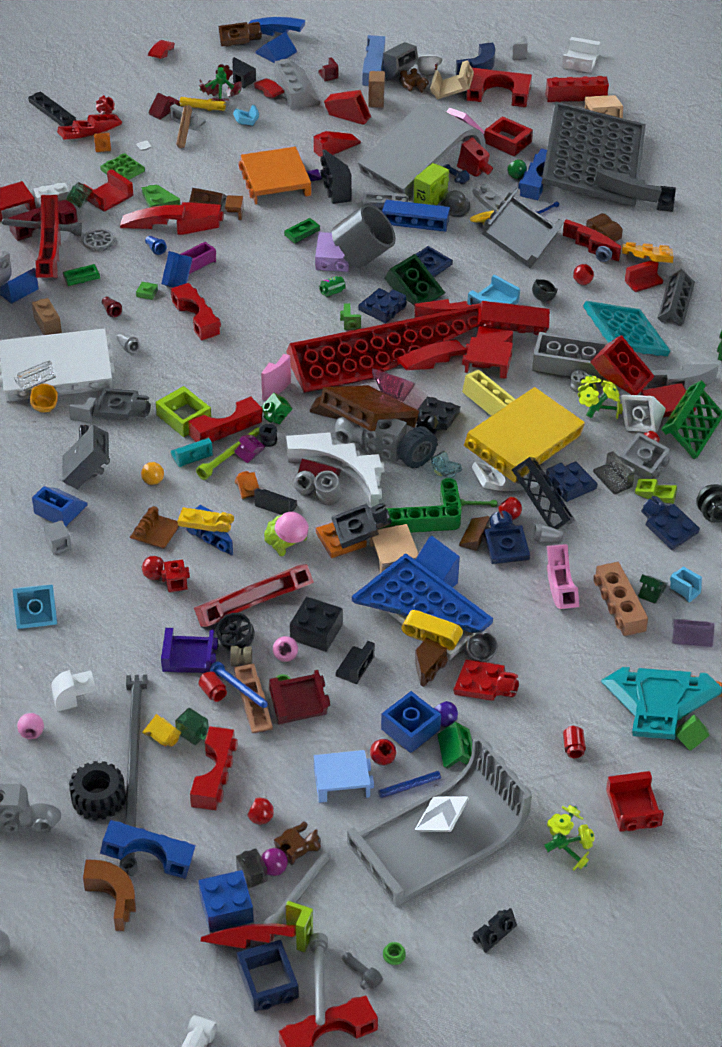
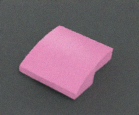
(276, 377)

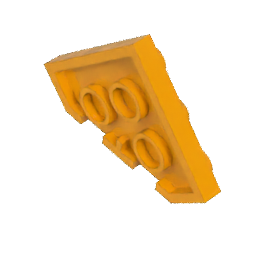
(658, 254)

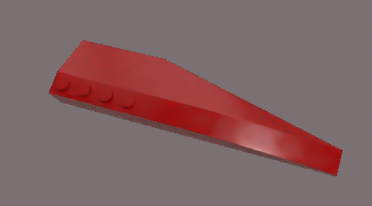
(354, 353)

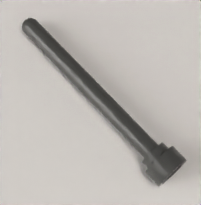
(75, 228)

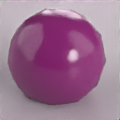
(275, 861)

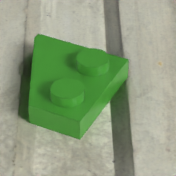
(159, 196)

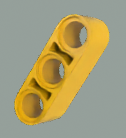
(423, 626)

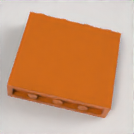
(274, 172)

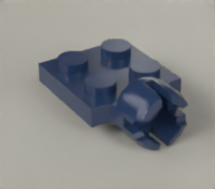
(668, 522)
(506, 540)

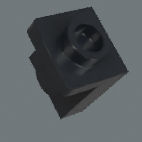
(666, 199)

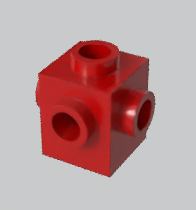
(175, 575)

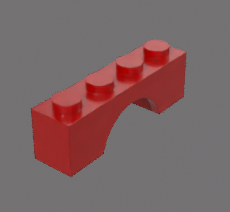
(187, 299)
(246, 414)
(207, 788)
(353, 1017)

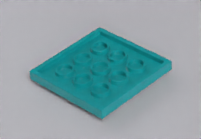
(629, 323)

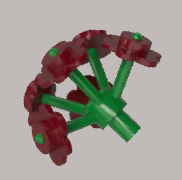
(223, 74)

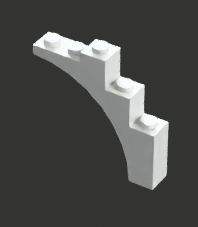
(320, 448)

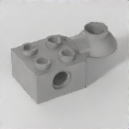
(381, 441)
(18, 814)

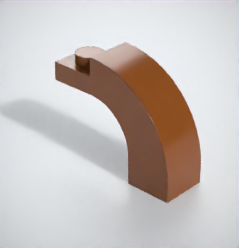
(111, 879)

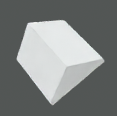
(642, 413)

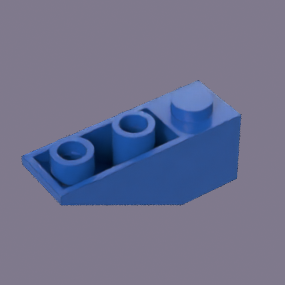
(218, 539)

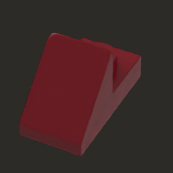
(161, 106)

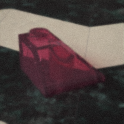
(393, 385)

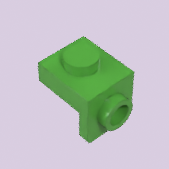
(351, 322)

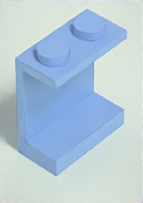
(342, 772)

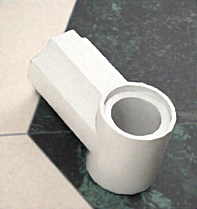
(200, 1032)

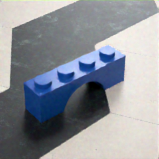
(531, 184)
(125, 839)

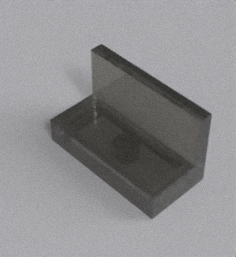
(615, 474)

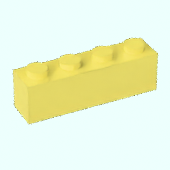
(486, 392)

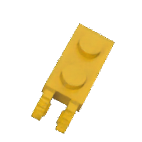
(205, 520)

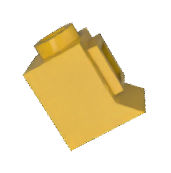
(162, 731)

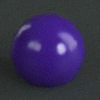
(448, 713)

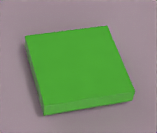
(124, 166)

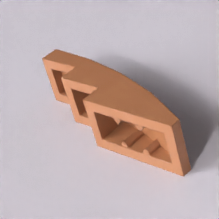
(257, 717)

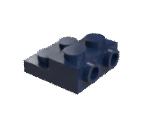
(383, 304)
(570, 480)

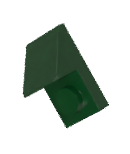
(651, 588)

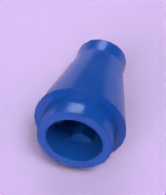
(157, 245)

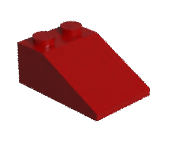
(622, 366)

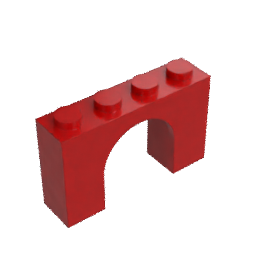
(485, 79)

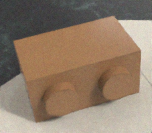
(376, 89)
(46, 317)

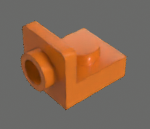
(102, 142)

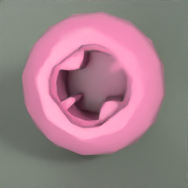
(285, 649)
(30, 726)

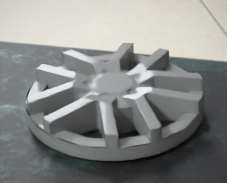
(101, 239)

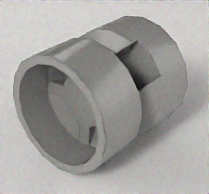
(327, 487)

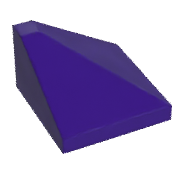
(314, 174)

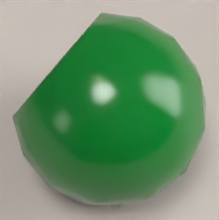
(517, 169)

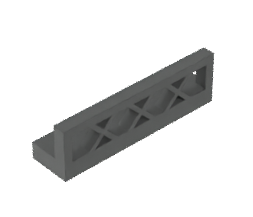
(673, 294)

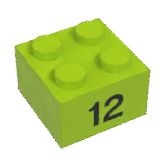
(431, 185)

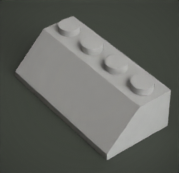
(296, 84)

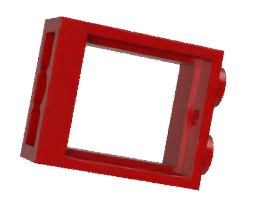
(522, 134)

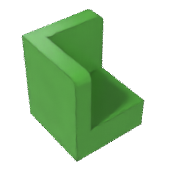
(692, 732)

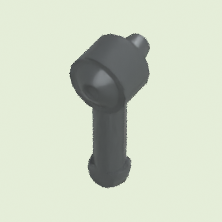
(371, 977)

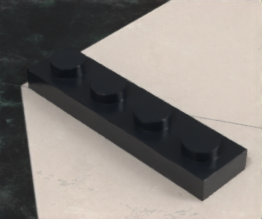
(51, 109)

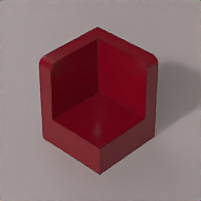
(329, 71)

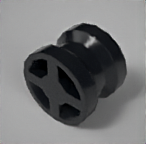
(268, 435)

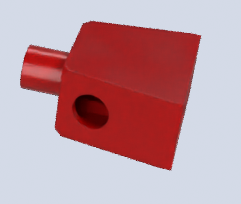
(474, 158)

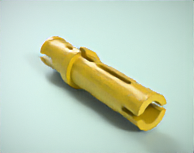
(208, 104)

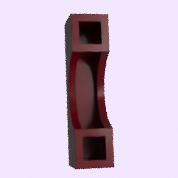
(67, 216)

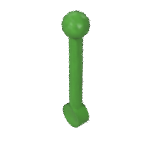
(493, 503)

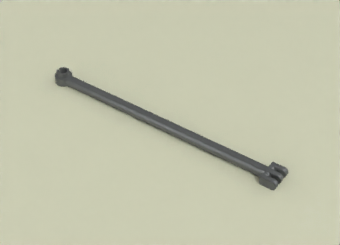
(133, 760)

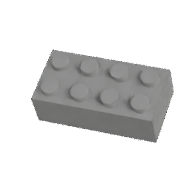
(565, 354)

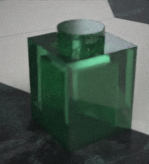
(79, 194)
(192, 725)

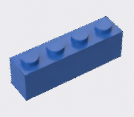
(417, 215)

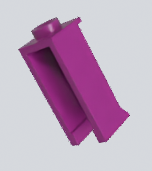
(202, 255)

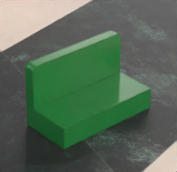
(455, 744)

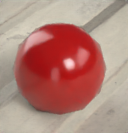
(583, 274)
(512, 506)
(152, 567)
(383, 752)
(261, 811)

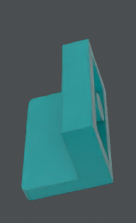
(192, 452)

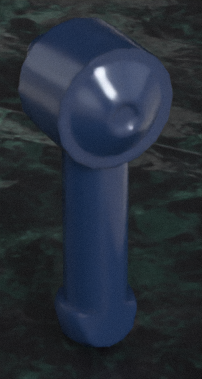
(461, 176)

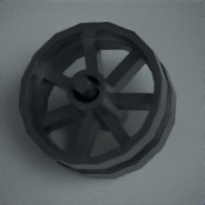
(235, 631)

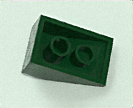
(414, 281)

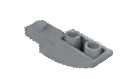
(687, 375)

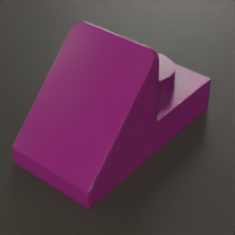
(249, 448)

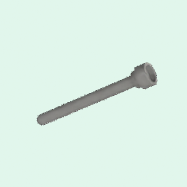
(299, 890)
(318, 944)

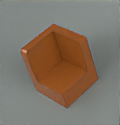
(235, 204)

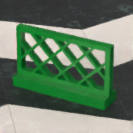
(685, 410)

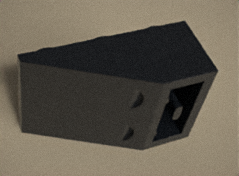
(336, 178)

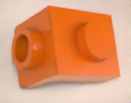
(247, 484)

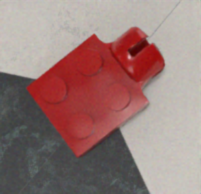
(485, 681)

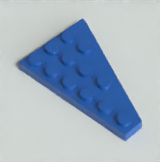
(411, 587)

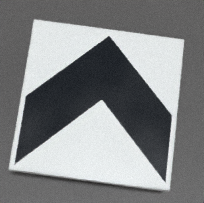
(442, 814)

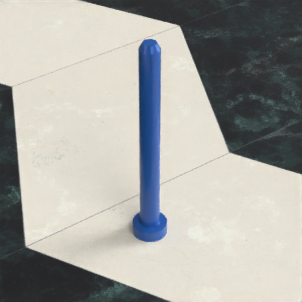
(219, 669)

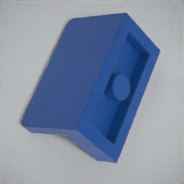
(176, 270)

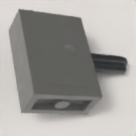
(86, 456)

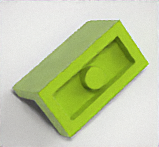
(303, 919)

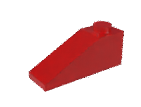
(333, 142)

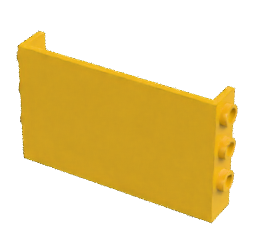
(524, 429)

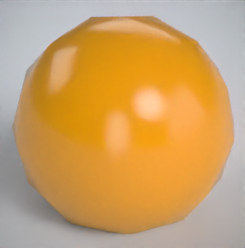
(152, 473)

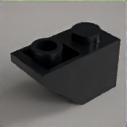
(243, 72)

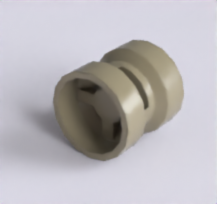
(240, 655)

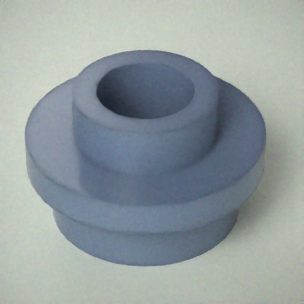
(603, 254)

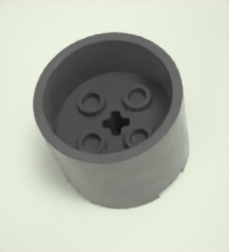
(364, 235)

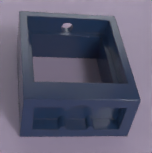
(261, 956)

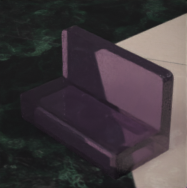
(693, 632)

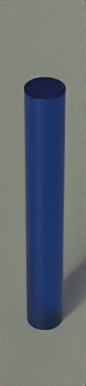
(409, 784)

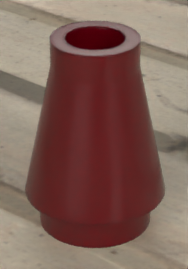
(112, 307)

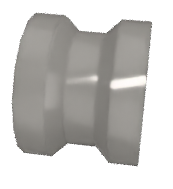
(576, 378)

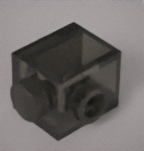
(253, 867)

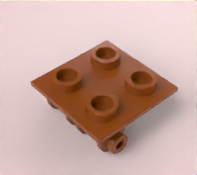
(155, 529)

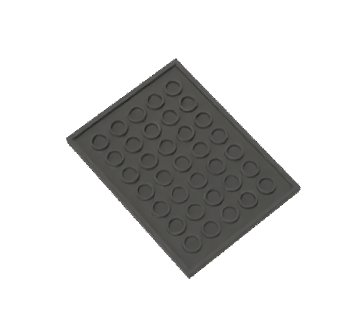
(589, 142)

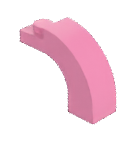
(560, 581)

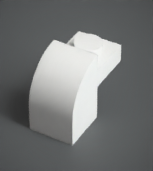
(67, 687)

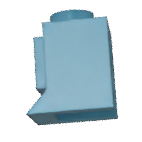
(686, 583)

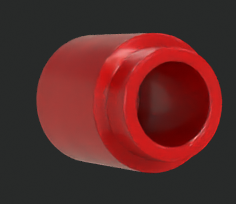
(212, 686)
(574, 741)

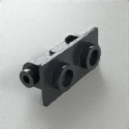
(499, 927)

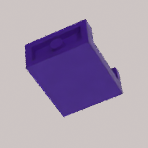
(188, 653)

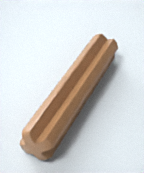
(184, 126)

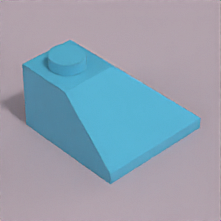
(34, 606)

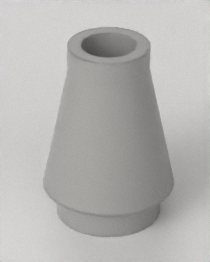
(129, 343)
(544, 533)

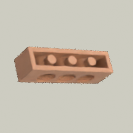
(620, 599)

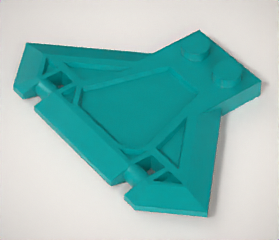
(660, 697)

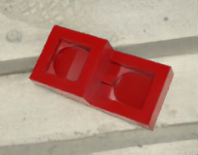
(161, 49)
(269, 87)

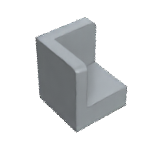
(519, 49)
(83, 413)
(57, 537)

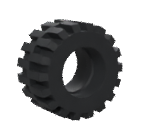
(93, 777)

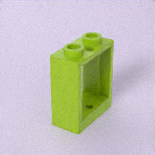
(167, 405)

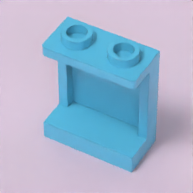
(497, 291)

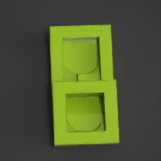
(649, 487)

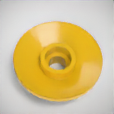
(481, 217)

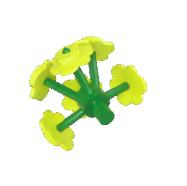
(589, 396)
(560, 826)

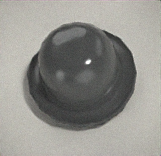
(457, 202)

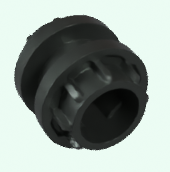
(710, 502)

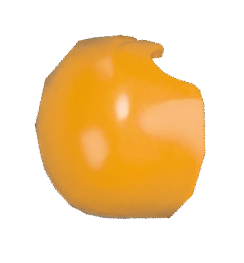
(43, 398)

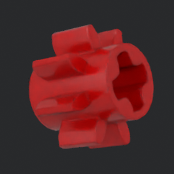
(105, 105)

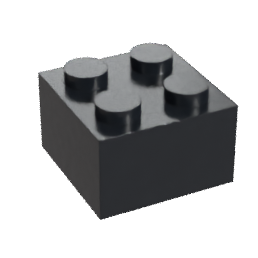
(316, 624)

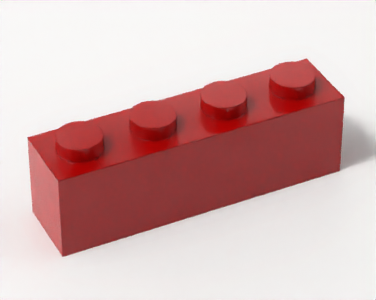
(575, 88)
(513, 317)

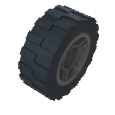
(417, 447)

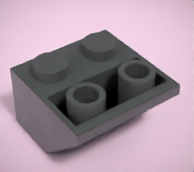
(398, 59)

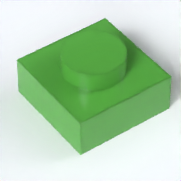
(147, 290)

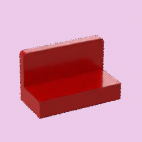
(643, 276)

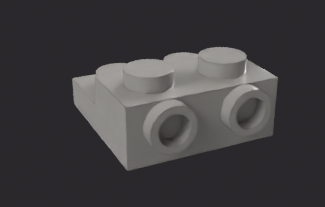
(645, 456)

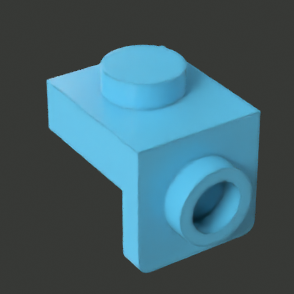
(245, 117)

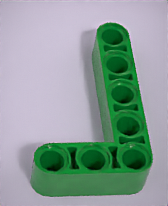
(432, 518)

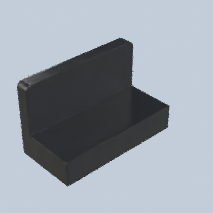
(274, 502)
(356, 662)

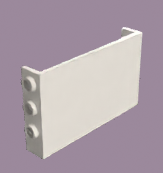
(77, 359)

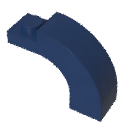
(484, 60)

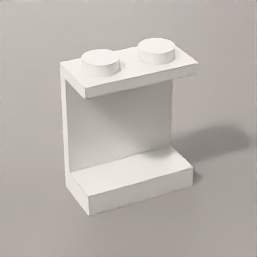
(581, 55)

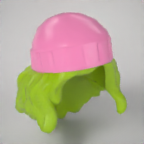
(286, 531)

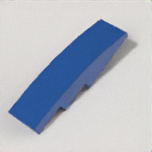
(279, 24)

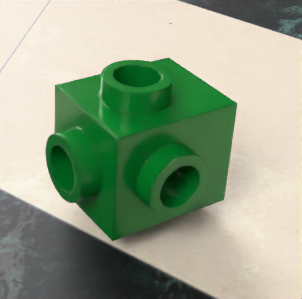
(276, 408)

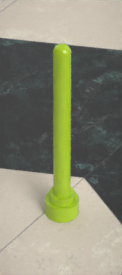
(205, 470)

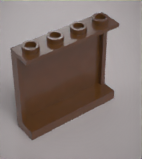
(366, 406)

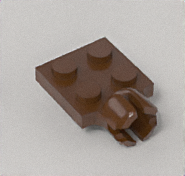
(239, 33)

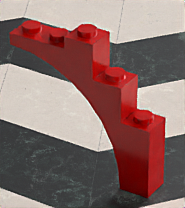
(50, 238)

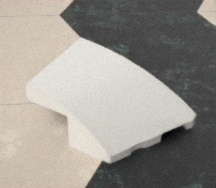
(494, 480)

